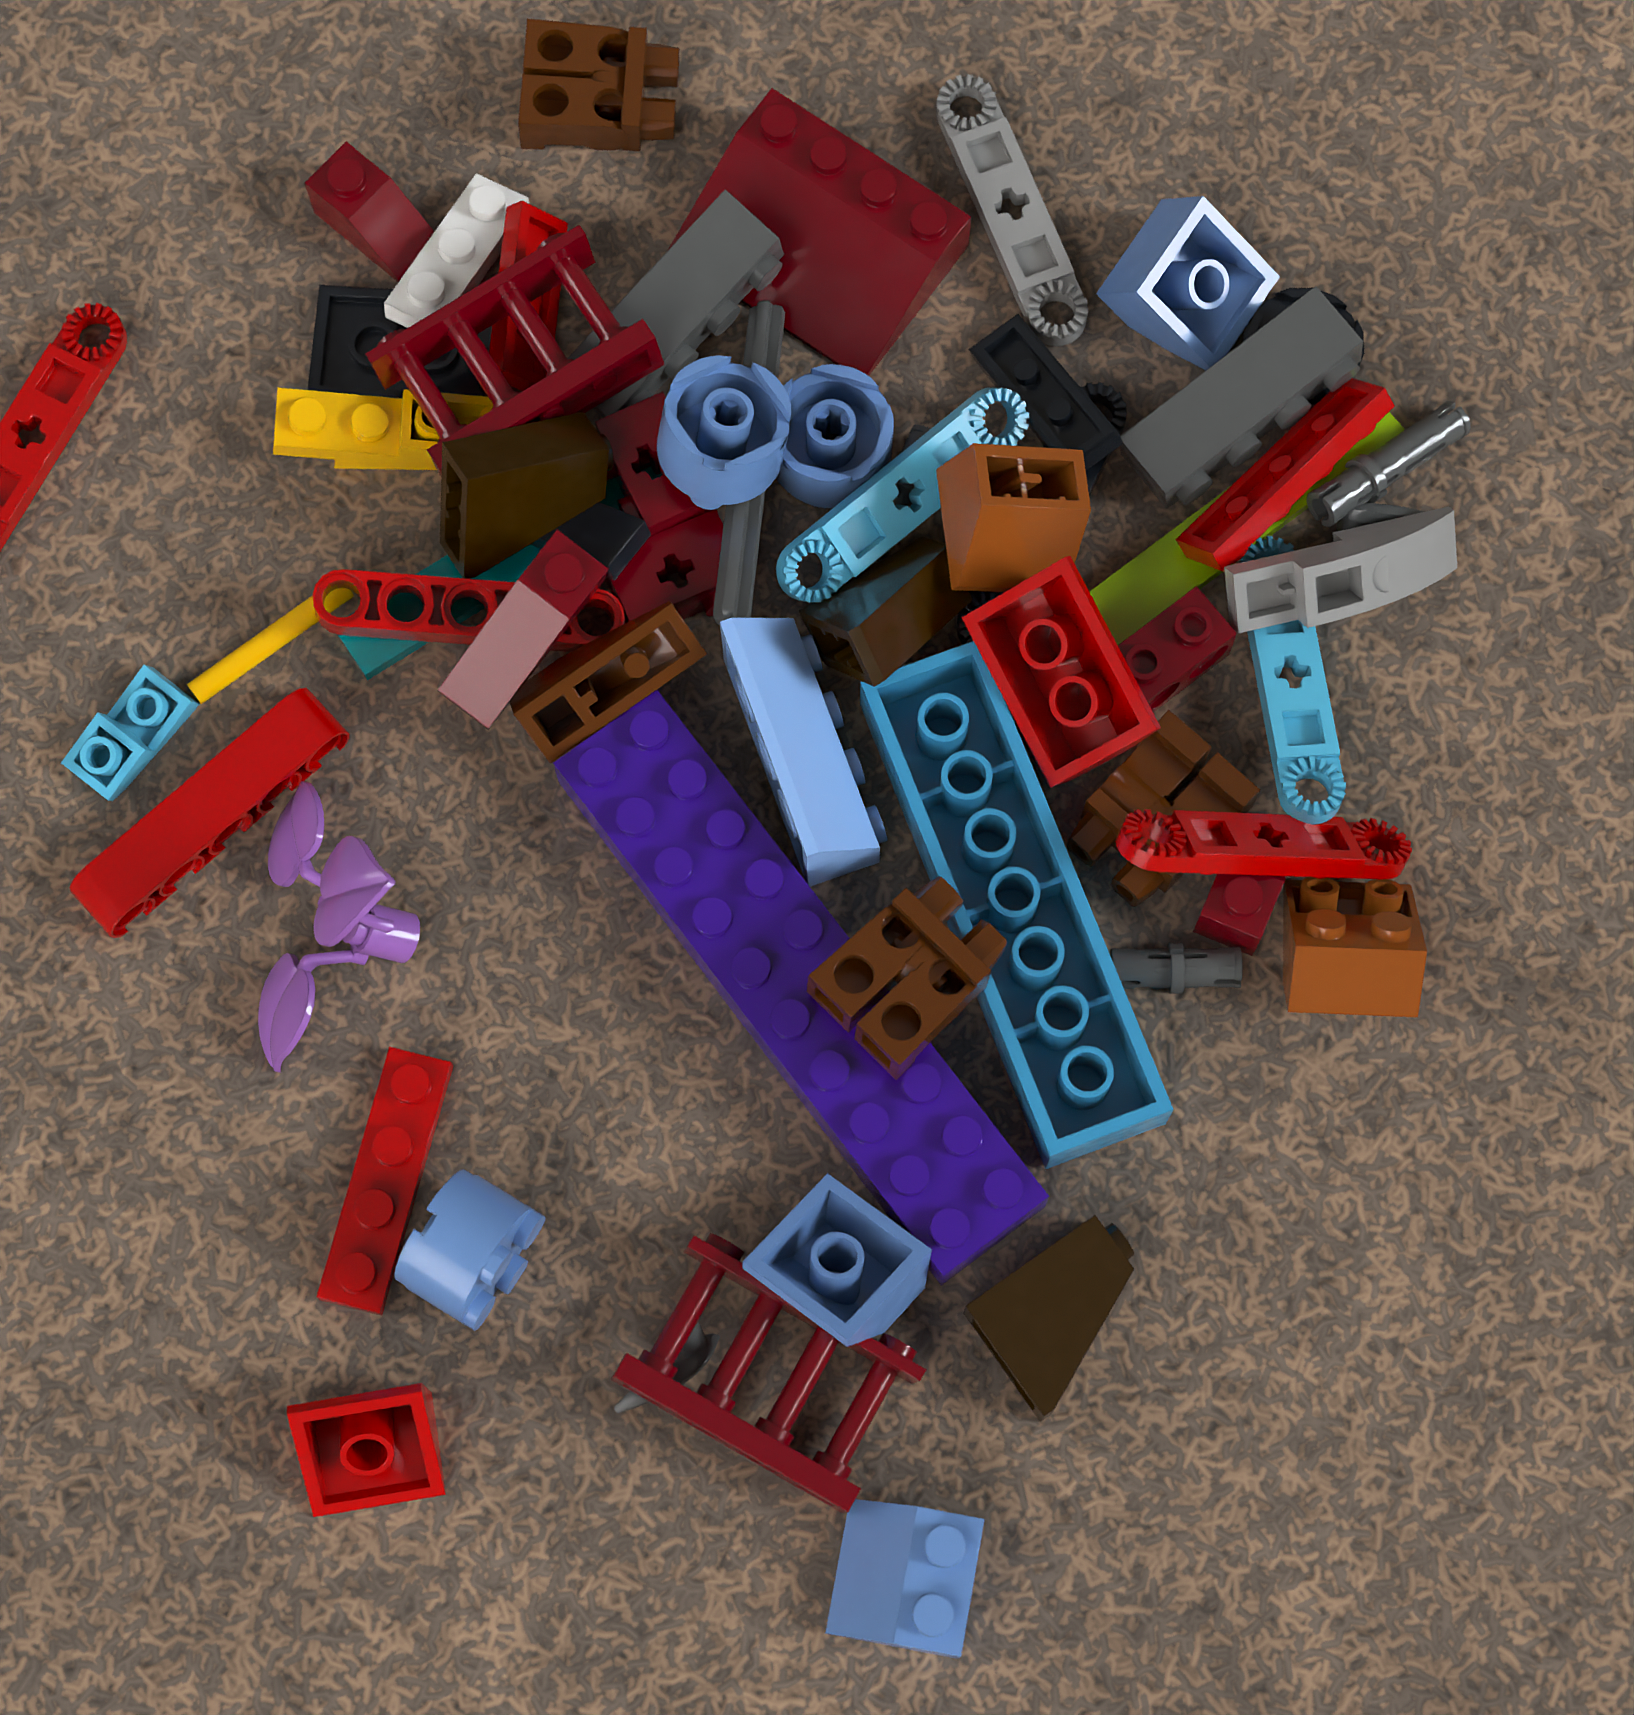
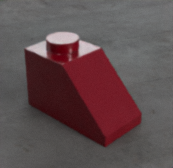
(368, 210)
(1239, 909)

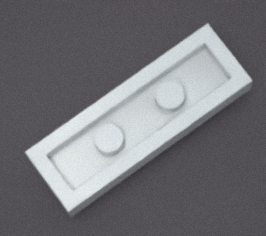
(455, 254)

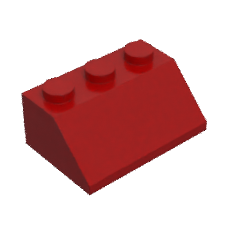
(1061, 673)

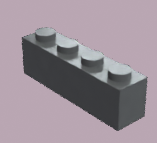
(695, 291)
(1243, 399)

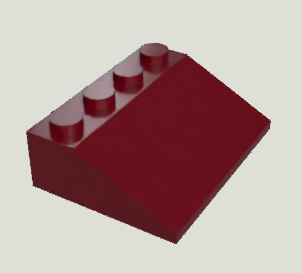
(853, 231)

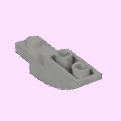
(1344, 577)

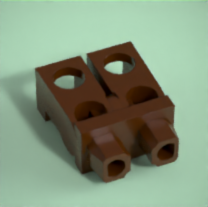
(590, 87)
(1149, 782)
(927, 960)

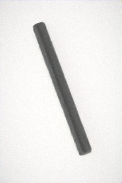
(744, 519)

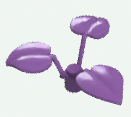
(345, 912)

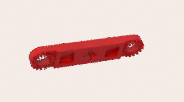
(57, 400)
(1262, 845)

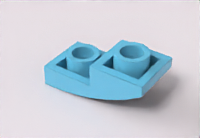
(131, 734)

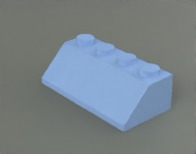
(800, 747)

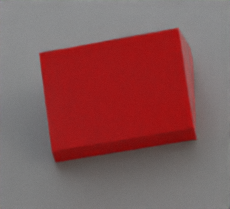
(368, 1449)

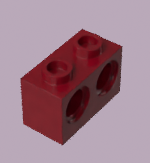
(1177, 647)

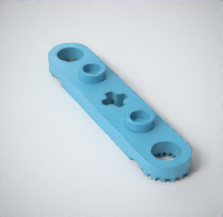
(867, 519)
(1296, 719)

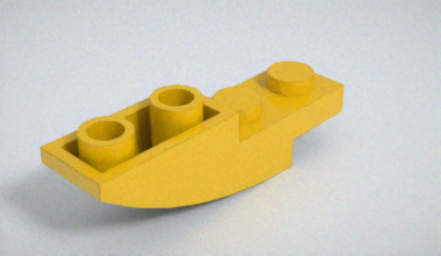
(363, 428)

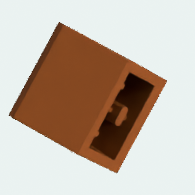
(1011, 512)
(1352, 948)

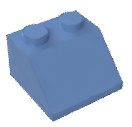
(1188, 281)
(842, 1263)
(905, 1577)

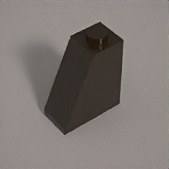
(517, 486)
(886, 612)
(1052, 1310)

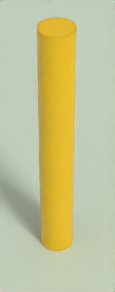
(262, 646)

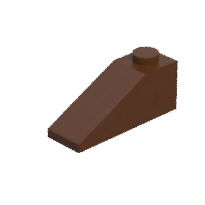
(604, 679)

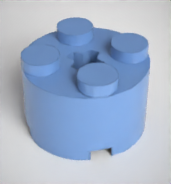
(839, 403)
(723, 431)
(468, 1248)

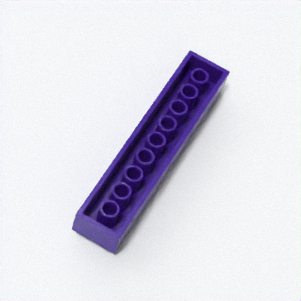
(757, 938)

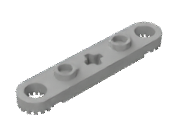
(1026, 246)

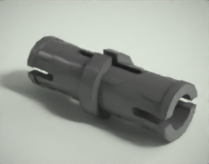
(1178, 967)

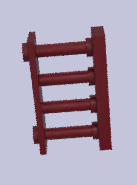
(569, 385)
(712, 1404)

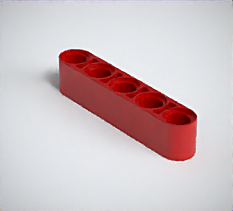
(438, 597)
(206, 810)

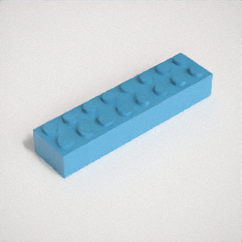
(993, 838)

